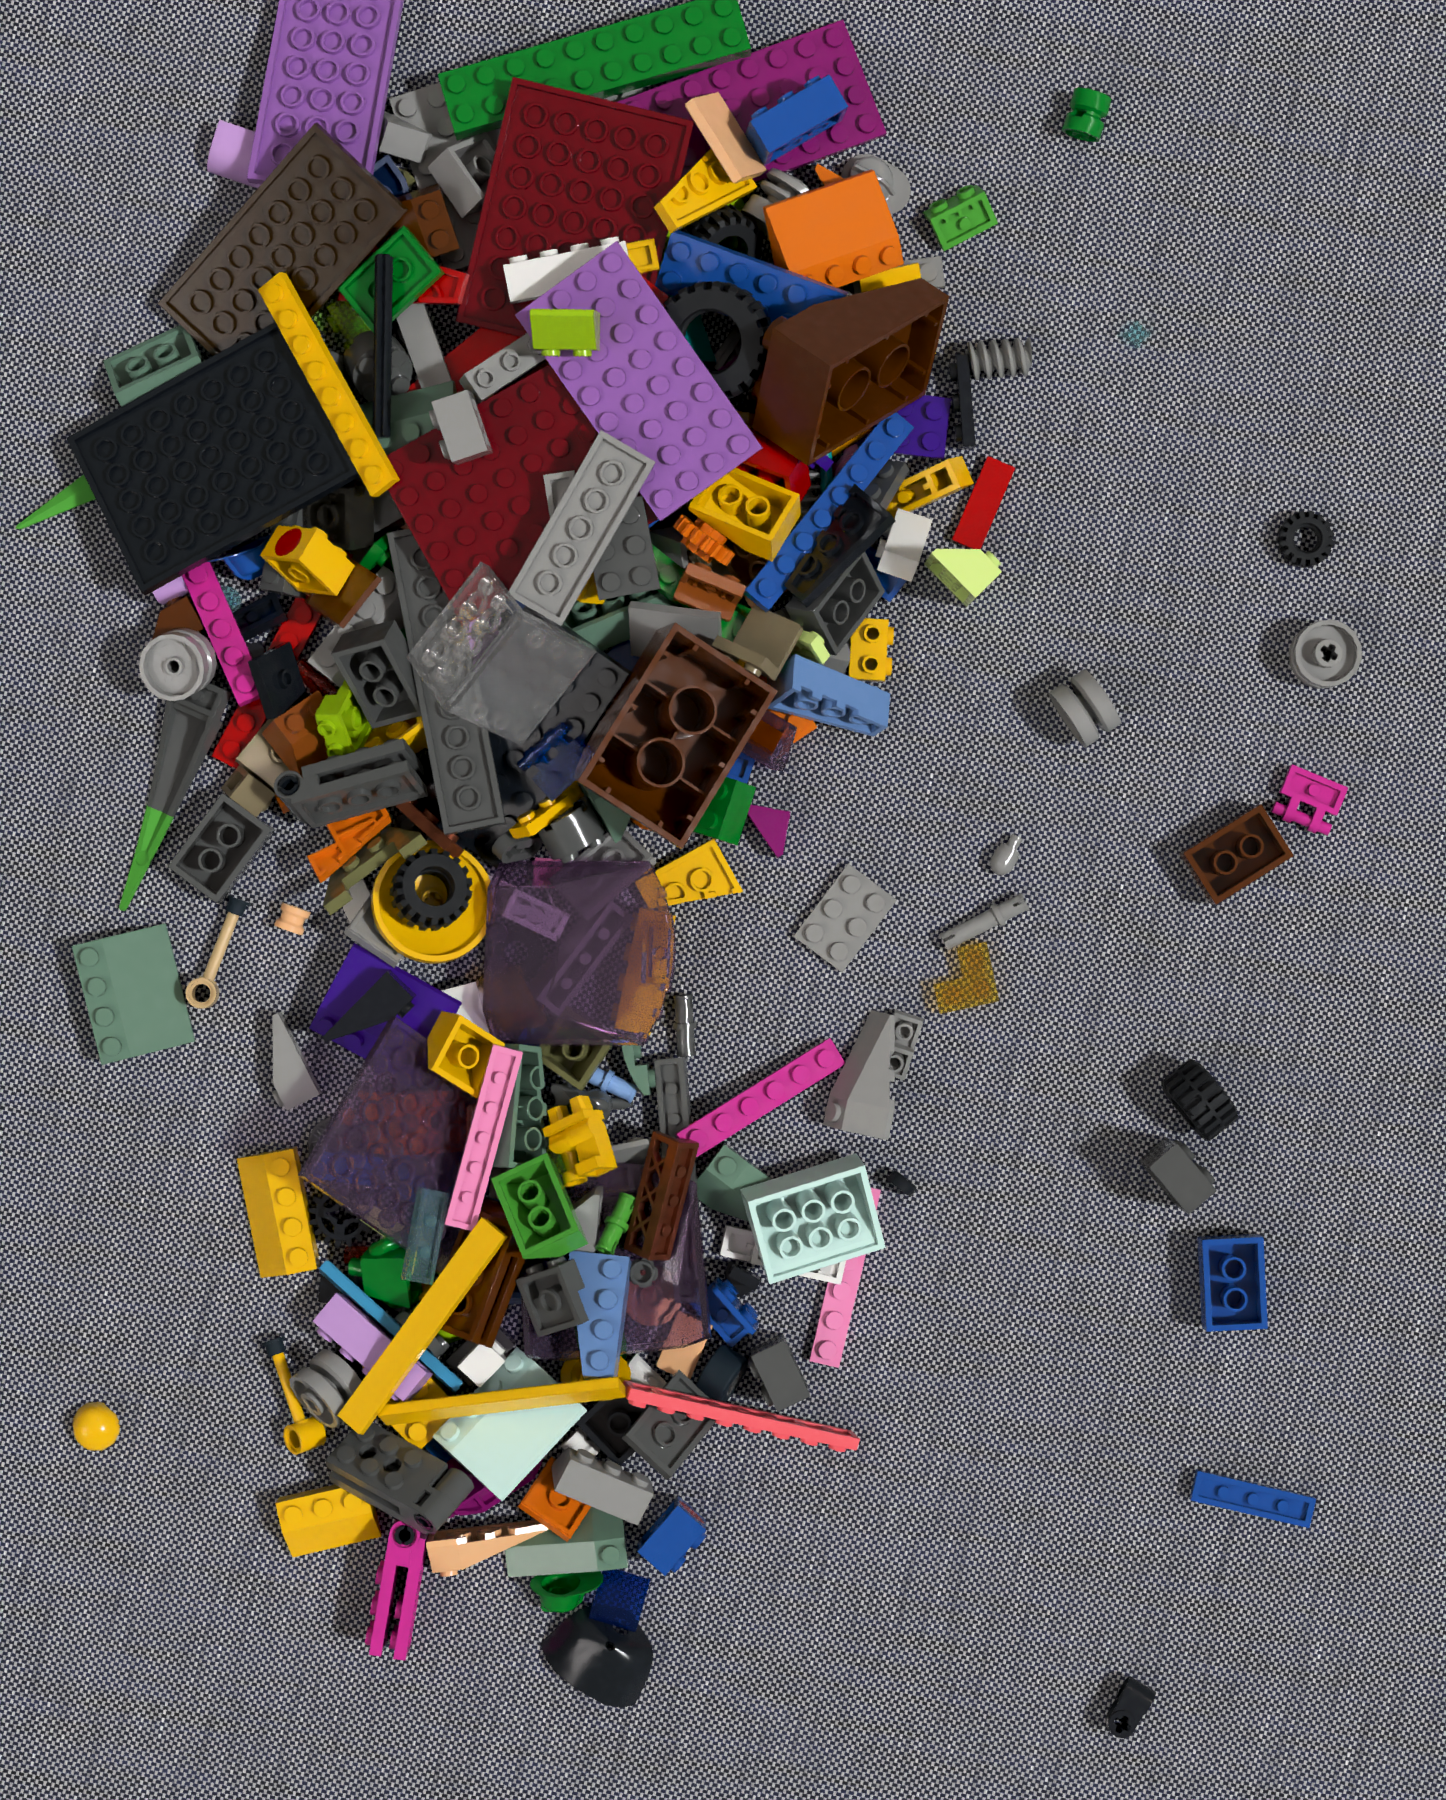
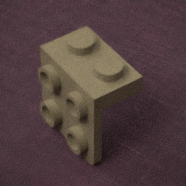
(761, 643)

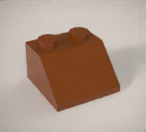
(296, 735)

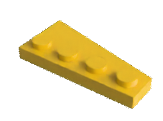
(700, 193)

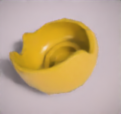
(95, 1426)

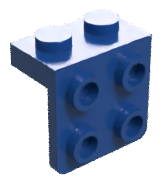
(728, 1314)

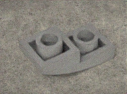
(906, 1035)

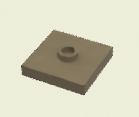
(261, 759)

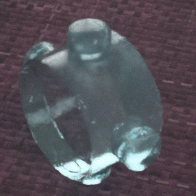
(1136, 334)

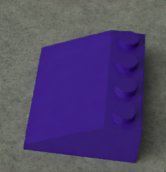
(356, 976)

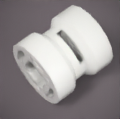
(579, 1440)

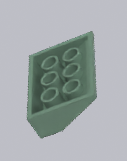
(133, 993)

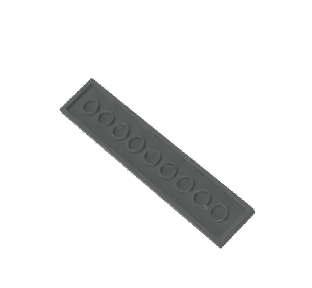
(457, 748)

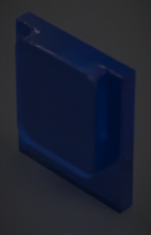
(620, 1599)

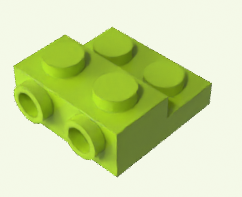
(342, 722)

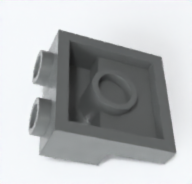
(553, 1295)

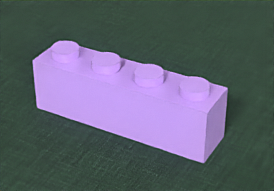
(364, 1341)

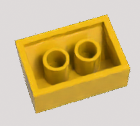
(325, 1520)

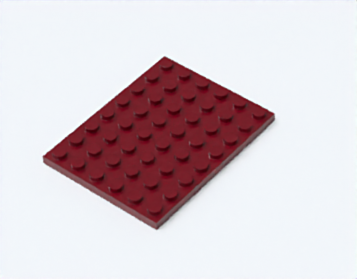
(566, 177)
(496, 503)

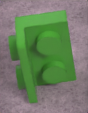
(960, 216)

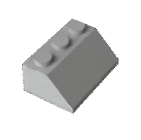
(602, 1485)

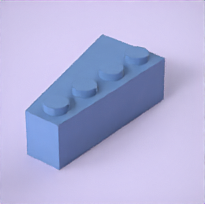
(829, 697)
(605, 1303)

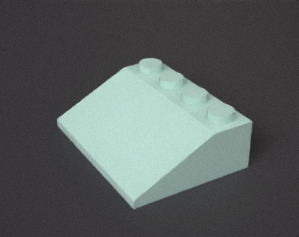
(813, 1218)
(508, 1444)

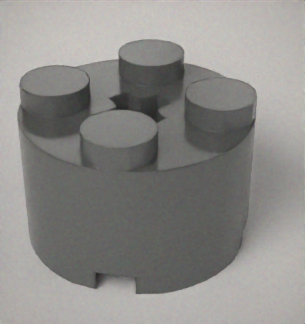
(359, 366)
(573, 832)

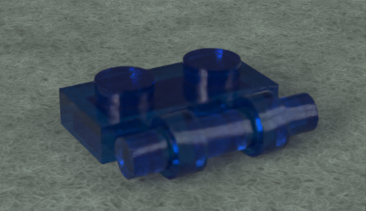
(560, 771)

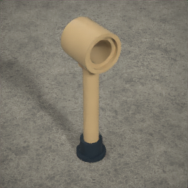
(235, 909)

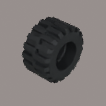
(730, 223)
(448, 872)
(1199, 1099)

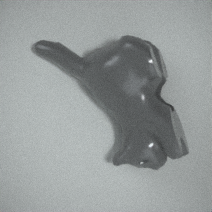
(599, 1099)

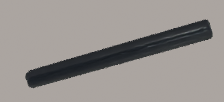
(382, 345)

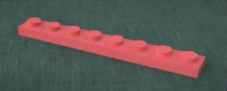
(751, 1419)

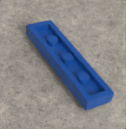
(1252, 1498)

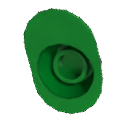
(564, 1591)

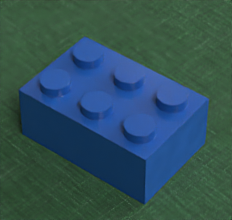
(796, 119)
(1232, 1282)

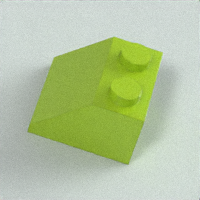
(565, 330)

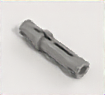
(995, 916)

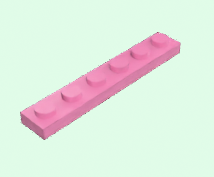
(483, 1137)
(837, 1311)

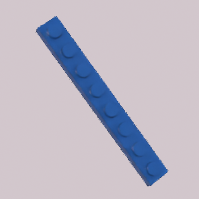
(859, 469)

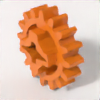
(704, 540)

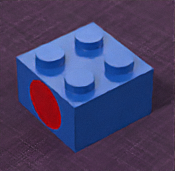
(672, 1536)

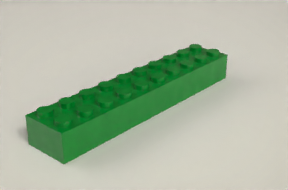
(601, 61)

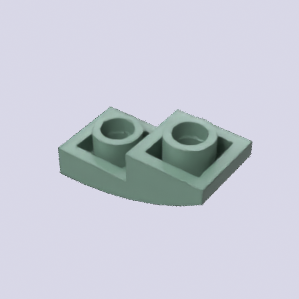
(640, 1073)

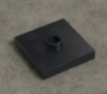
(278, 680)

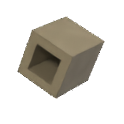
(248, 791)

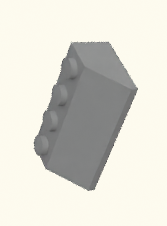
(379, 607)

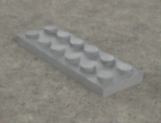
(581, 528)

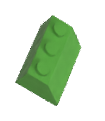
(539, 1209)

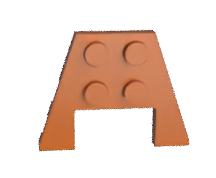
(349, 838)

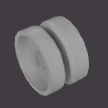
(177, 647)
(1343, 652)
(1088, 706)
(325, 1386)

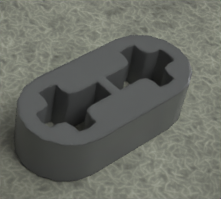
(512, 850)

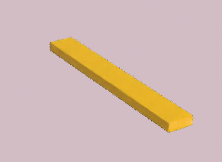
(422, 1326)
(503, 1400)

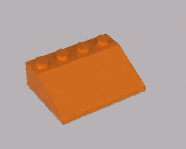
(835, 232)

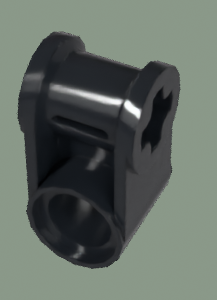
(1132, 1703)

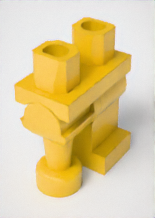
(580, 1133)

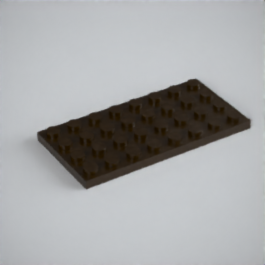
(306, 220)

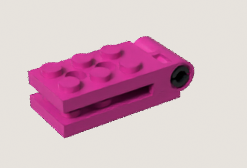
(406, 1551)

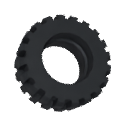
(747, 315)

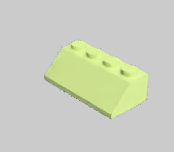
(964, 571)

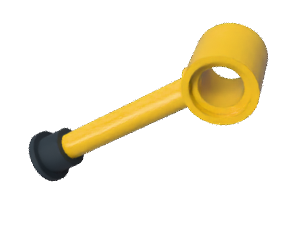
(303, 1433)

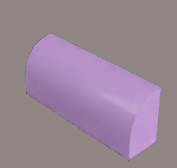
(231, 152)

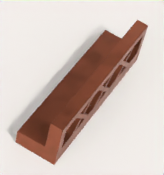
(666, 1199)

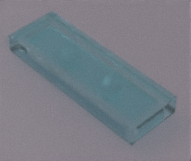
(425, 1236)

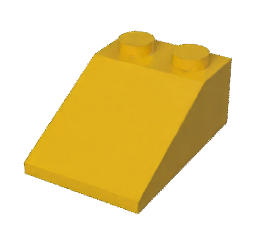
(749, 512)

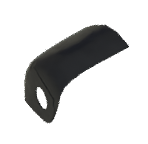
(581, 1658)

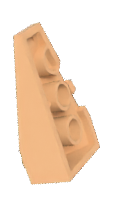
(464, 1547)

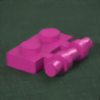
(1314, 791)

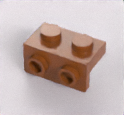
(709, 591)

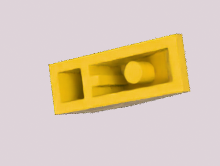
(931, 485)

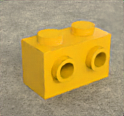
(869, 651)

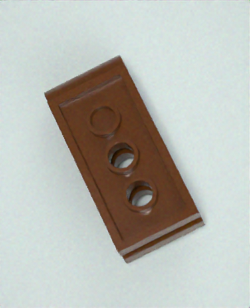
(486, 1302)

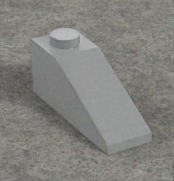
(291, 1072)

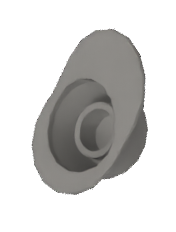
(891, 180)

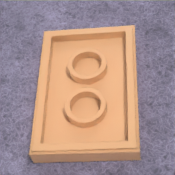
(725, 137)

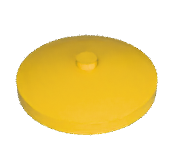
(430, 945)

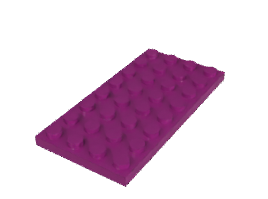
(766, 77)

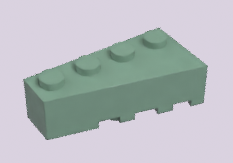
(522, 1130)

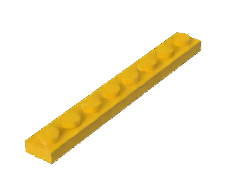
(328, 384)

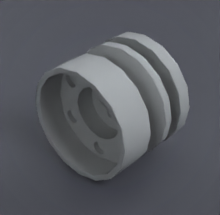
(781, 188)

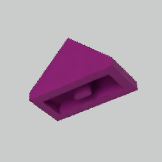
(771, 825)

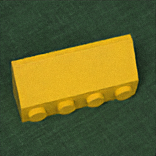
(278, 1213)

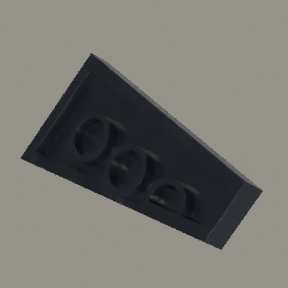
(846, 539)

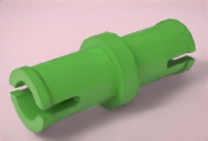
(616, 1224)

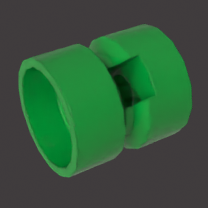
(1087, 110)

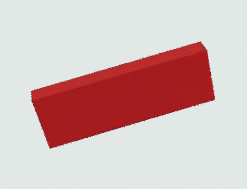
(983, 503)

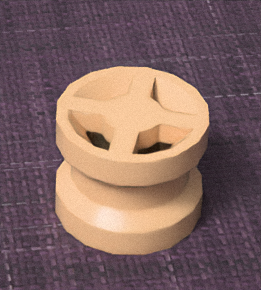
(292, 918)

